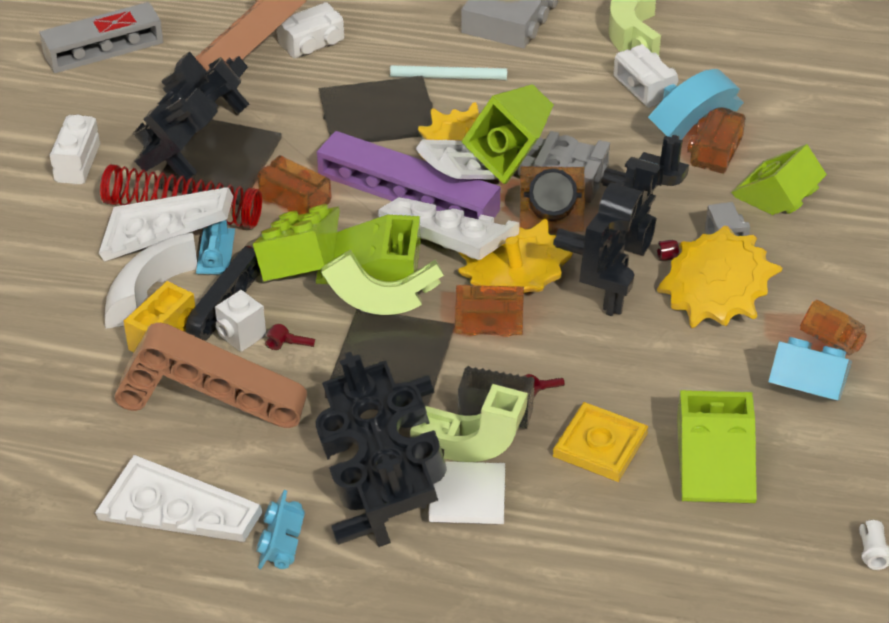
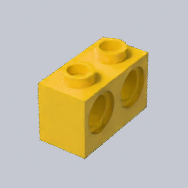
(166, 305)

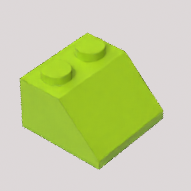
(782, 181)

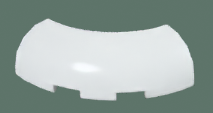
(149, 266)

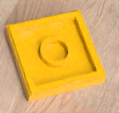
(600, 441)

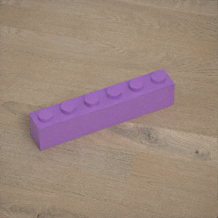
(400, 175)

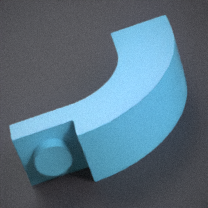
(693, 100)

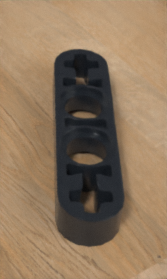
(236, 277)

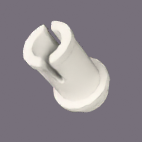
(875, 547)

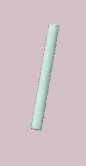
(449, 72)

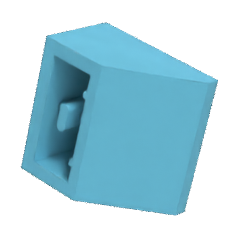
(810, 370)

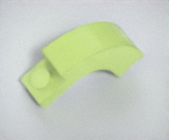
(627, 28)
(378, 296)
(480, 435)

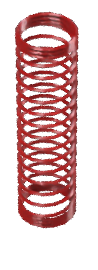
(245, 203)

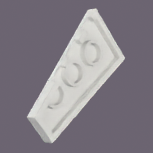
(152, 221)
(452, 229)
(175, 502)

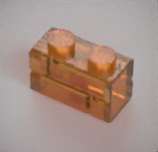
(716, 140)
(293, 186)
(489, 310)
(833, 328)

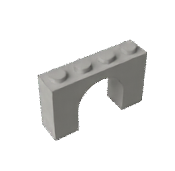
(505, 21)

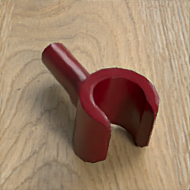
(668, 250)
(280, 334)
(544, 384)

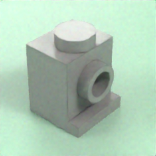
(725, 215)

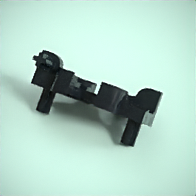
(187, 109)
(623, 222)
(389, 470)

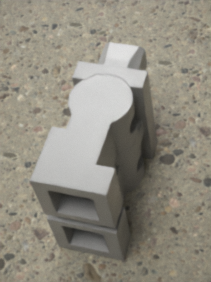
(568, 152)

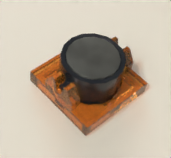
(552, 196)

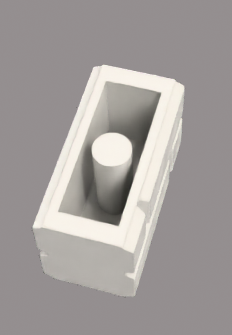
(311, 30)
(644, 74)
(75, 149)

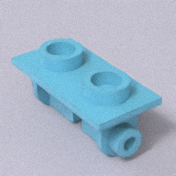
(215, 248)
(274, 543)

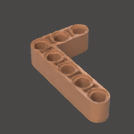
(249, 30)
(211, 371)

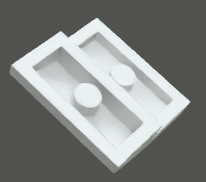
(453, 159)
(470, 494)

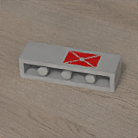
(101, 37)

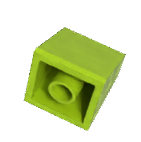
(508, 129)

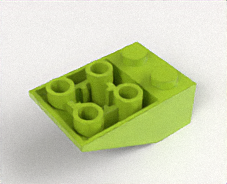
(298, 242)
(383, 246)
(717, 446)

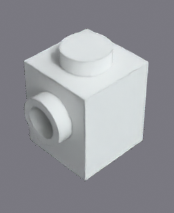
(240, 320)

